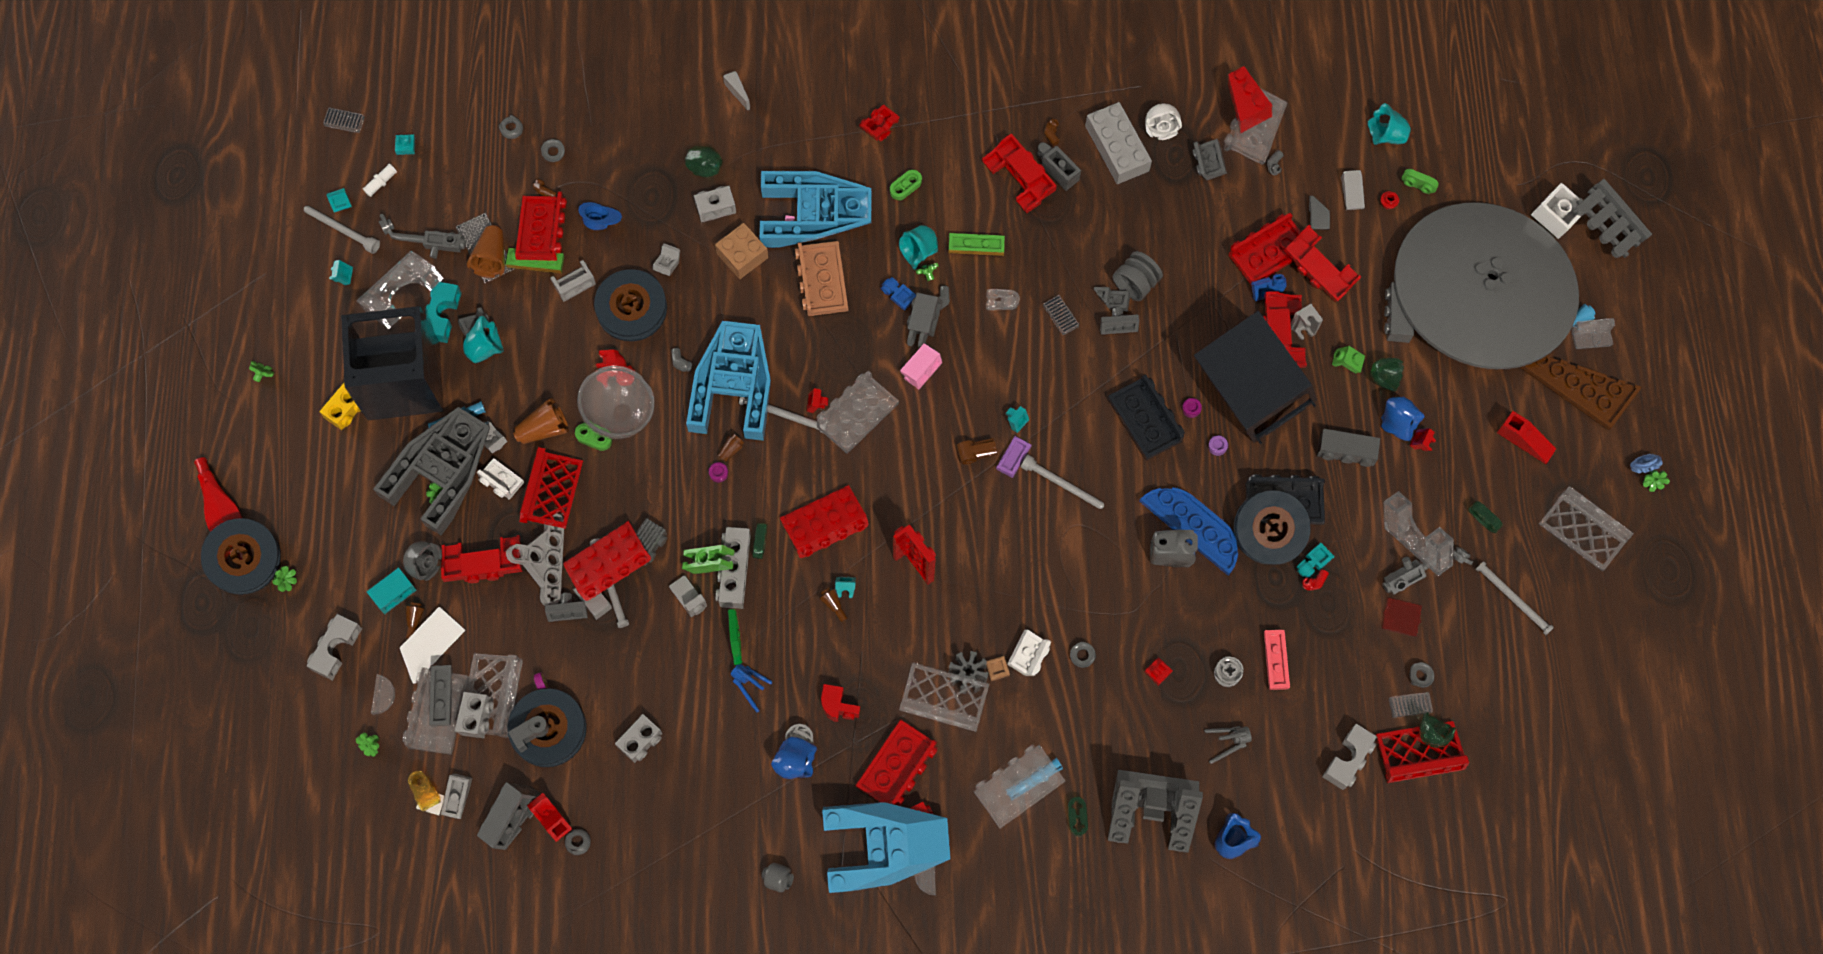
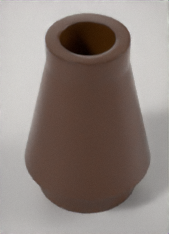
(731, 447)

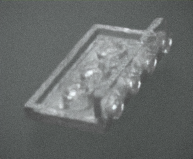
(1257, 141)
(856, 412)
(419, 732)
(1019, 785)

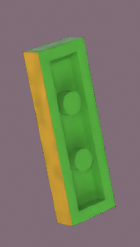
(976, 244)
(537, 265)

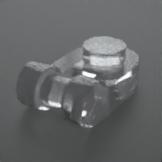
(1009, 299)

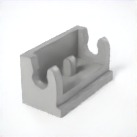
(1306, 319)

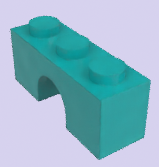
(442, 297)

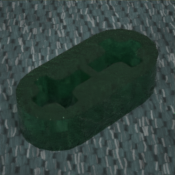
(1485, 517)
(760, 540)
(1082, 816)

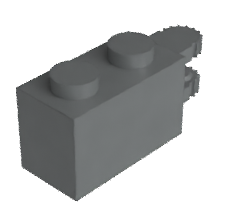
(1058, 165)
(923, 318)

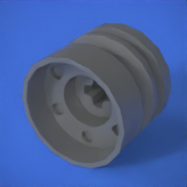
(1137, 275)

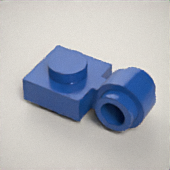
(1259, 287)
(901, 296)

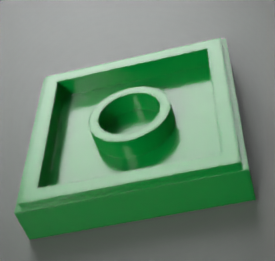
(735, 636)

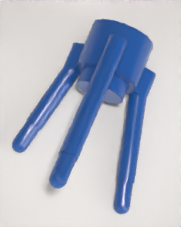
(743, 675)

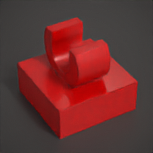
(816, 401)
(1422, 439)
(1158, 671)

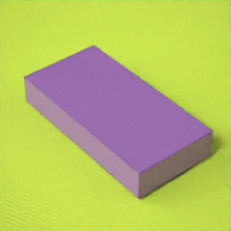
(1013, 457)

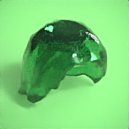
(703, 161)
(1387, 373)
(1435, 732)

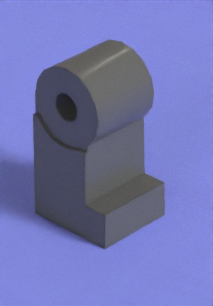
(528, 731)

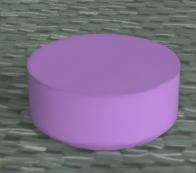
(1218, 445)

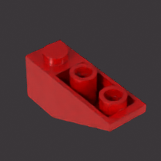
(1527, 437)

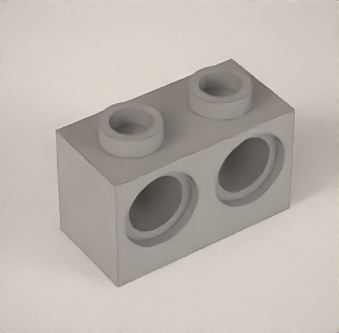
(469, 714)
(634, 735)

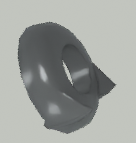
(513, 133)
(552, 143)
(1082, 646)
(1426, 669)
(581, 849)

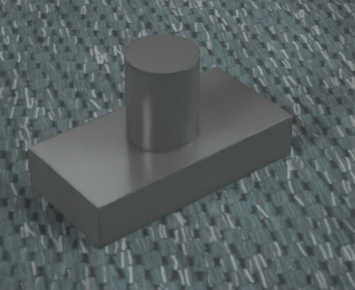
(1119, 323)
(566, 609)

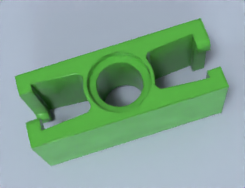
(708, 559)

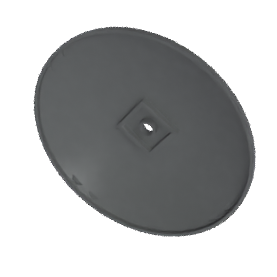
(1478, 319)

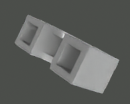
(339, 631)
(1342, 772)

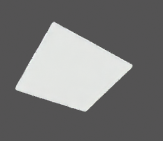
(430, 642)

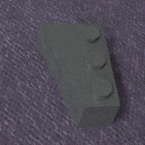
(507, 815)

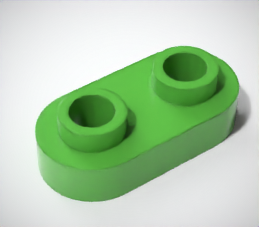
(1420, 181)
(903, 184)
(591, 438)

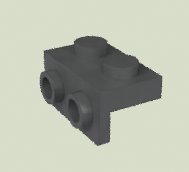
(1210, 159)

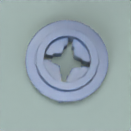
(1646, 463)

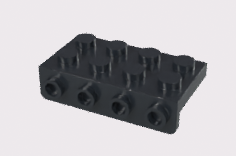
(1146, 417)
(1306, 490)

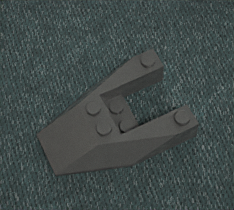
(445, 456)

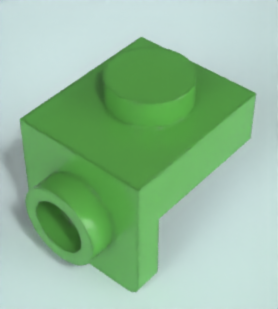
(1349, 358)

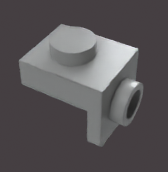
(667, 260)
(494, 439)

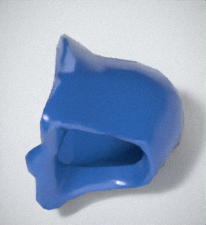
(1398, 417)
(791, 759)
(1232, 840)

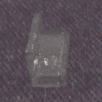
(1593, 333)

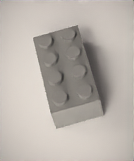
(1118, 143)

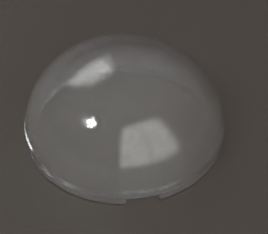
(615, 402)

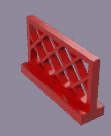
(535, 482)
(1421, 768)

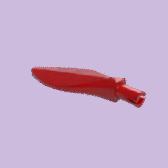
(217, 504)

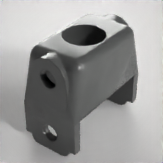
(1171, 550)

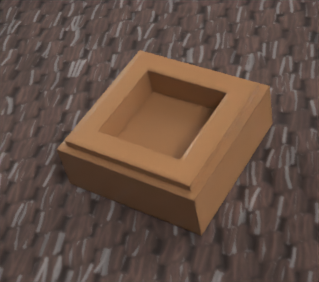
(997, 668)

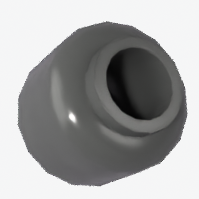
(777, 877)

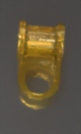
(425, 793)

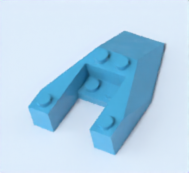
(823, 206)
(734, 367)
(898, 843)

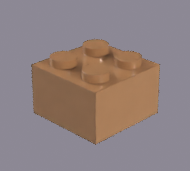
(741, 251)

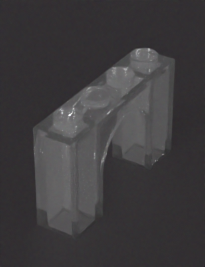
(408, 270)
(1432, 550)

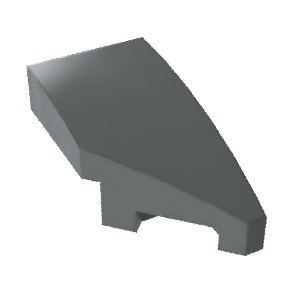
(1318, 215)
(1113, 298)

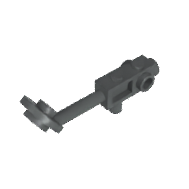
(431, 240)
(1415, 571)

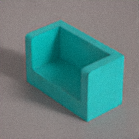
(391, 591)

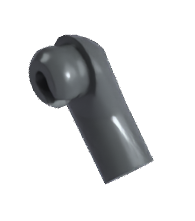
(680, 363)

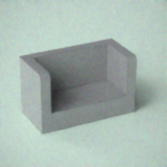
(574, 282)

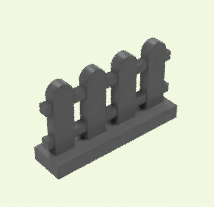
(1619, 212)

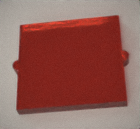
(1402, 617)

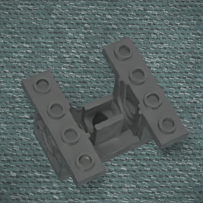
(1155, 796)

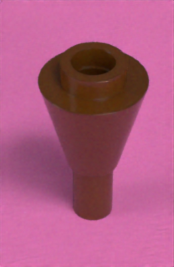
(831, 600)
(413, 616)

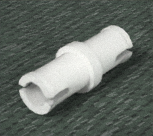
(379, 180)

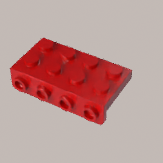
(540, 227)
(1263, 251)
(824, 522)
(911, 544)
(607, 561)
(897, 765)

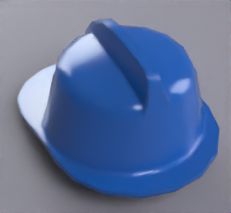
(598, 216)

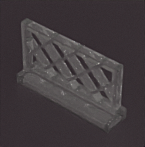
(1594, 514)
(507, 691)
(938, 713)

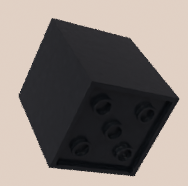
(395, 371)
(1255, 375)

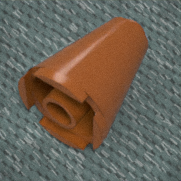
(488, 254)
(542, 424)

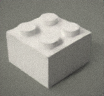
(1558, 211)

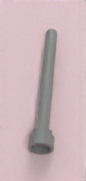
(370, 244)
(1030, 464)

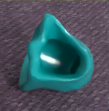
(1394, 132)
(918, 245)
(480, 346)

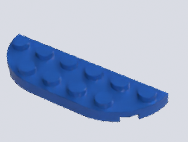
(1185, 512)

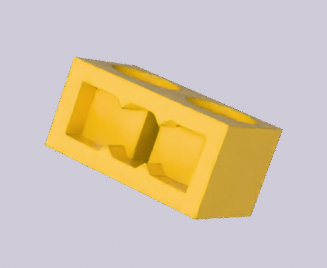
(337, 404)

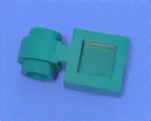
(1317, 557)

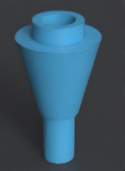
(1584, 313)

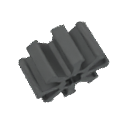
(975, 670)

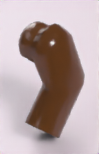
(1050, 130)
(539, 187)

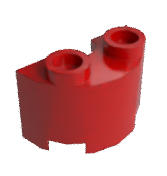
(879, 123)

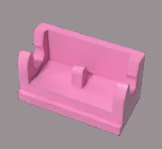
(921, 366)

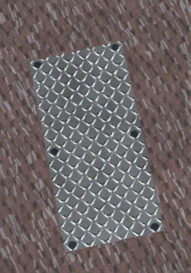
(472, 231)

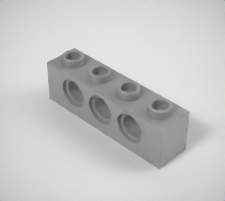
(734, 598)

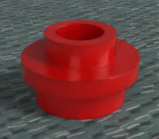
(1389, 204)

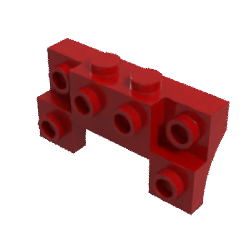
(1024, 169)
(1318, 267)
(1277, 314)
(479, 565)

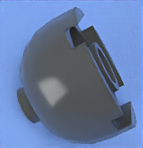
(422, 560)

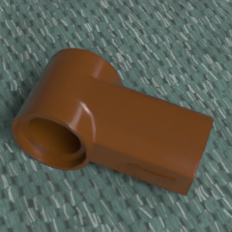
(972, 451)

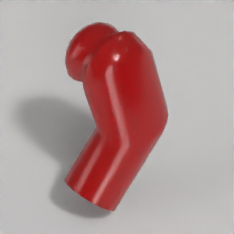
(1315, 583)

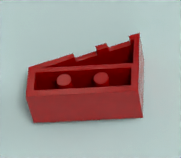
(1248, 100)

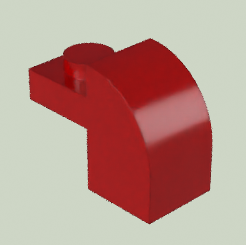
(833, 705)
(549, 817)

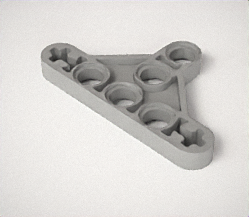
(540, 569)

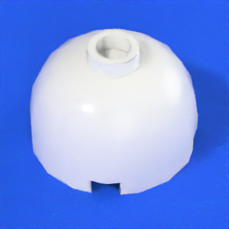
(1163, 121)

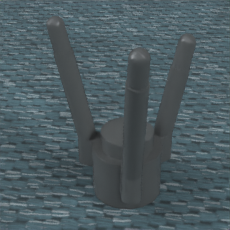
(1238, 734)

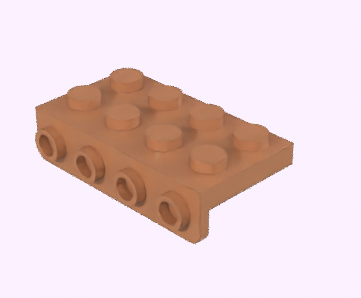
(822, 278)

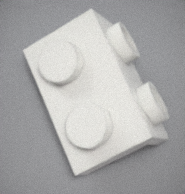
(500, 478)
(1029, 653)

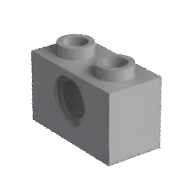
(712, 211)

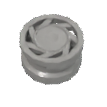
(1228, 671)
(800, 731)

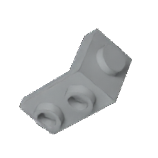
(688, 596)

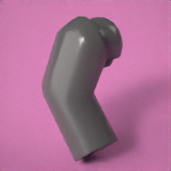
(1272, 163)
(944, 296)

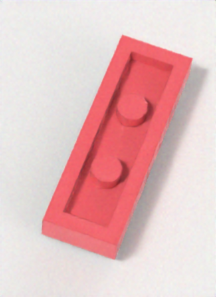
(1276, 659)

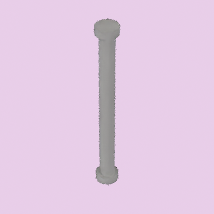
(786, 414)
(1514, 598)
(622, 622)

